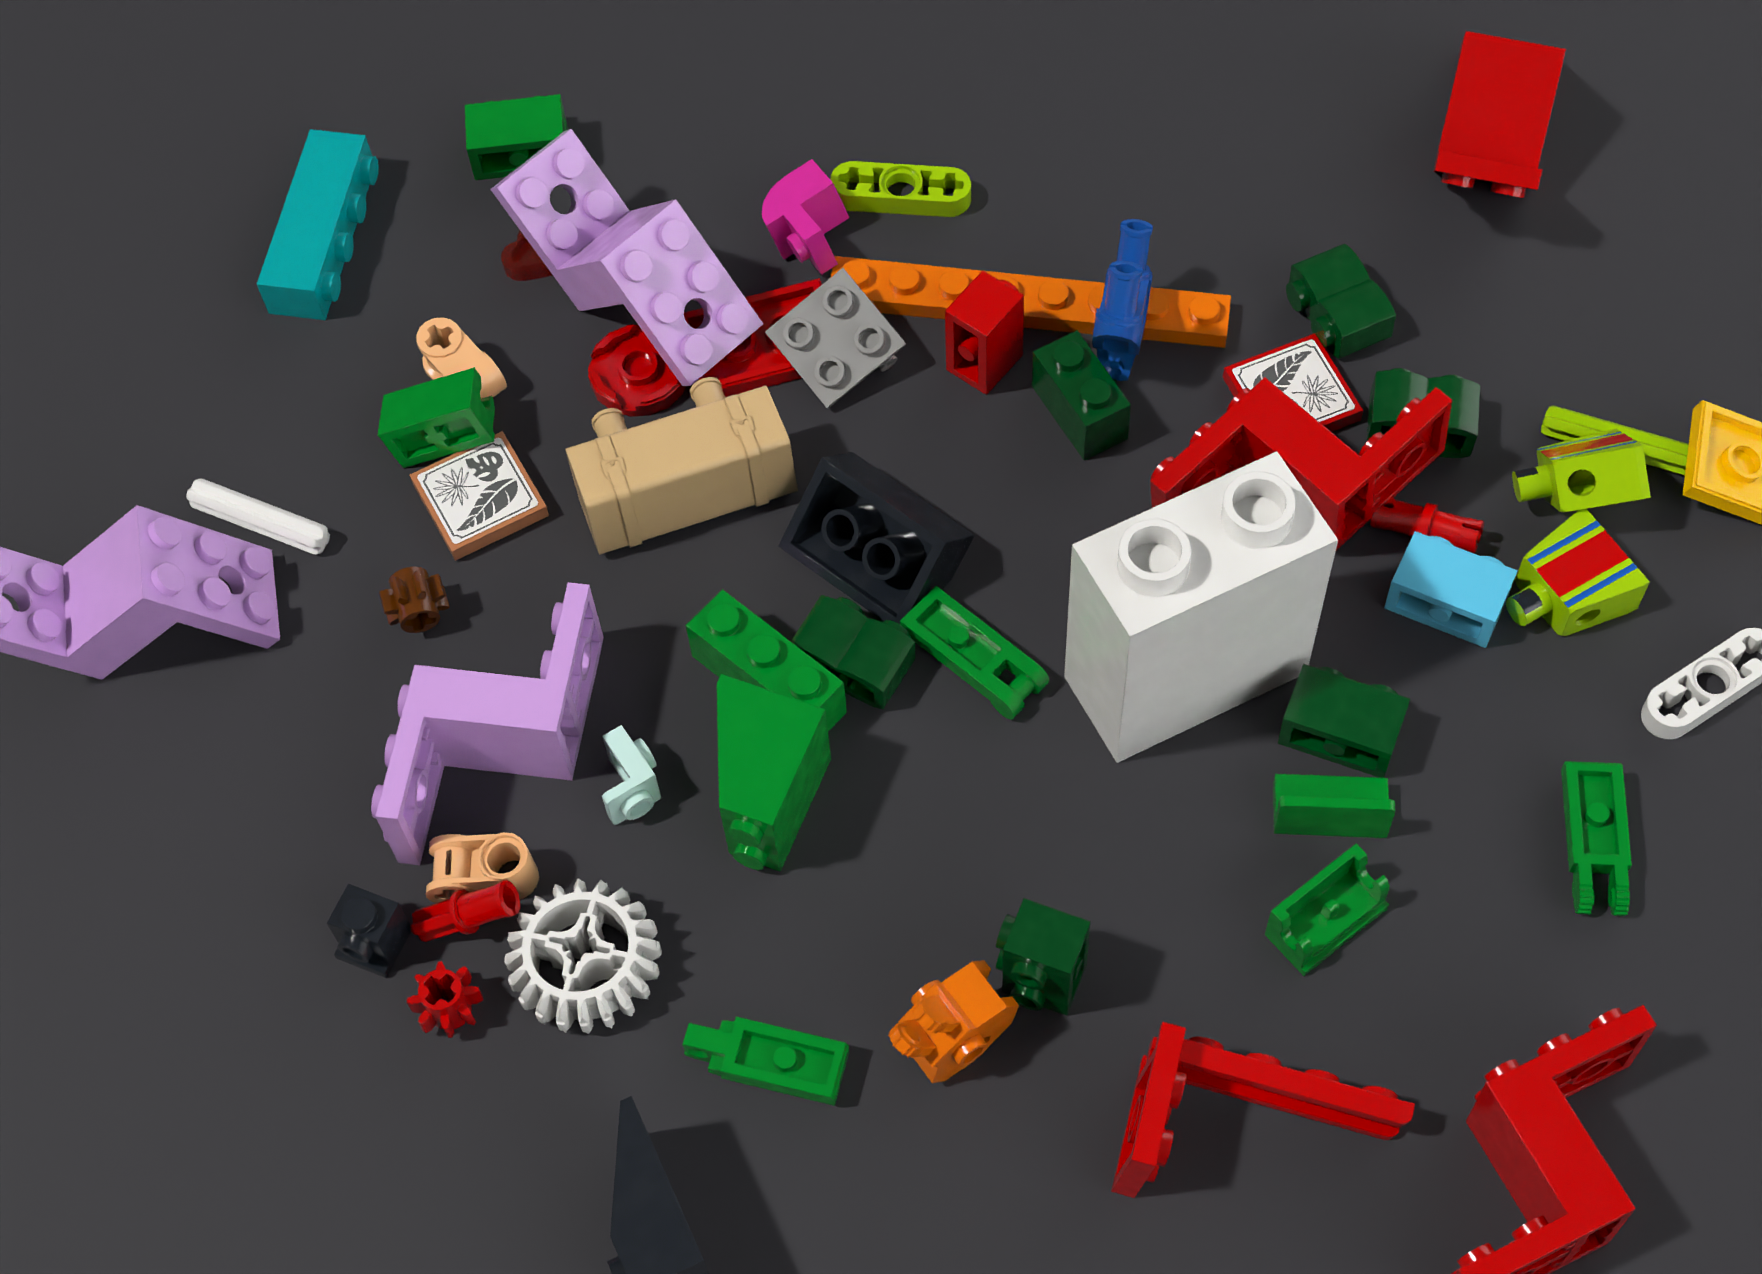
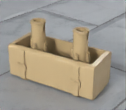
(681, 466)

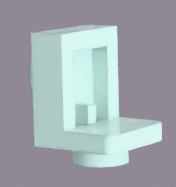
(639, 785)

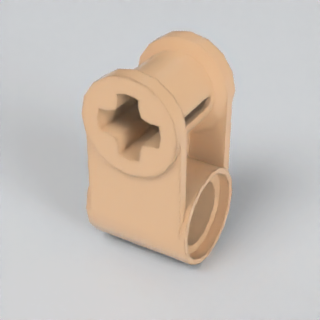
(450, 350)
(474, 864)

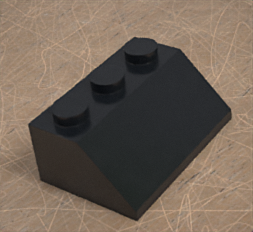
(873, 537)

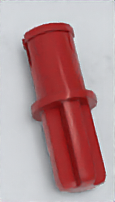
(466, 911)

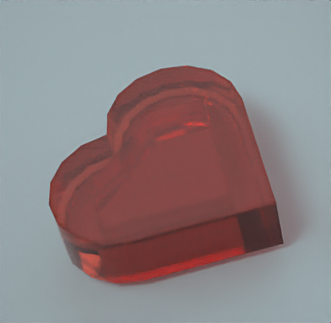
(522, 261)

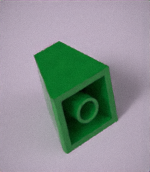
(767, 769)

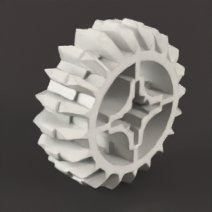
(544, 941)

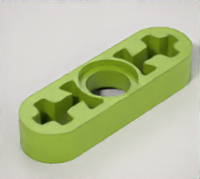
(915, 203)

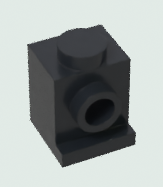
(368, 930)

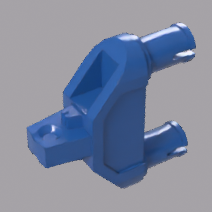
(1125, 301)

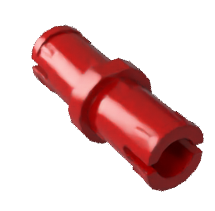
(1408, 517)

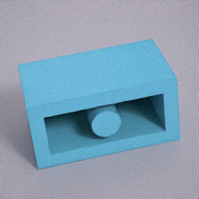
(1450, 588)

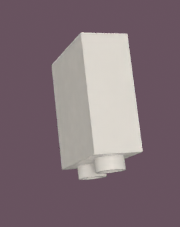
(1196, 605)

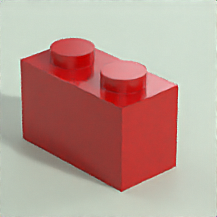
(984, 331)

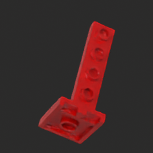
(1251, 1078)

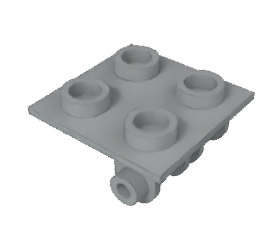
(836, 338)

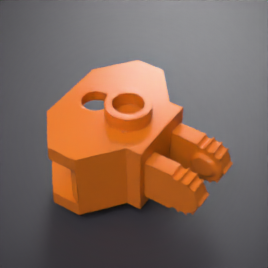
(953, 1022)

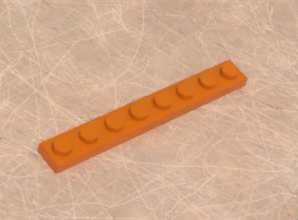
(1048, 301)

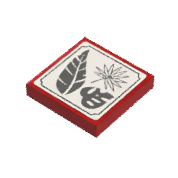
(1305, 375)

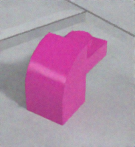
(801, 212)

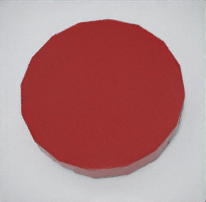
(632, 374)

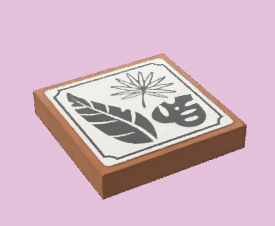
(479, 496)

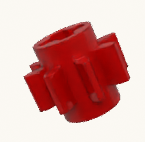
(447, 985)

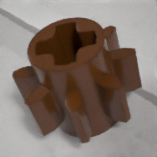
(414, 599)

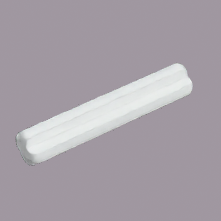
(258, 516)

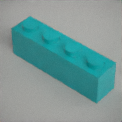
(318, 225)

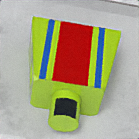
(1604, 467)
(1576, 579)

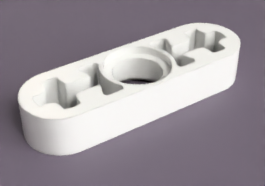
(1700, 703)

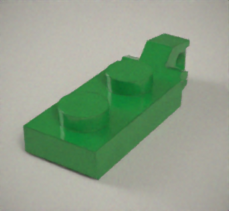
(770, 1057)

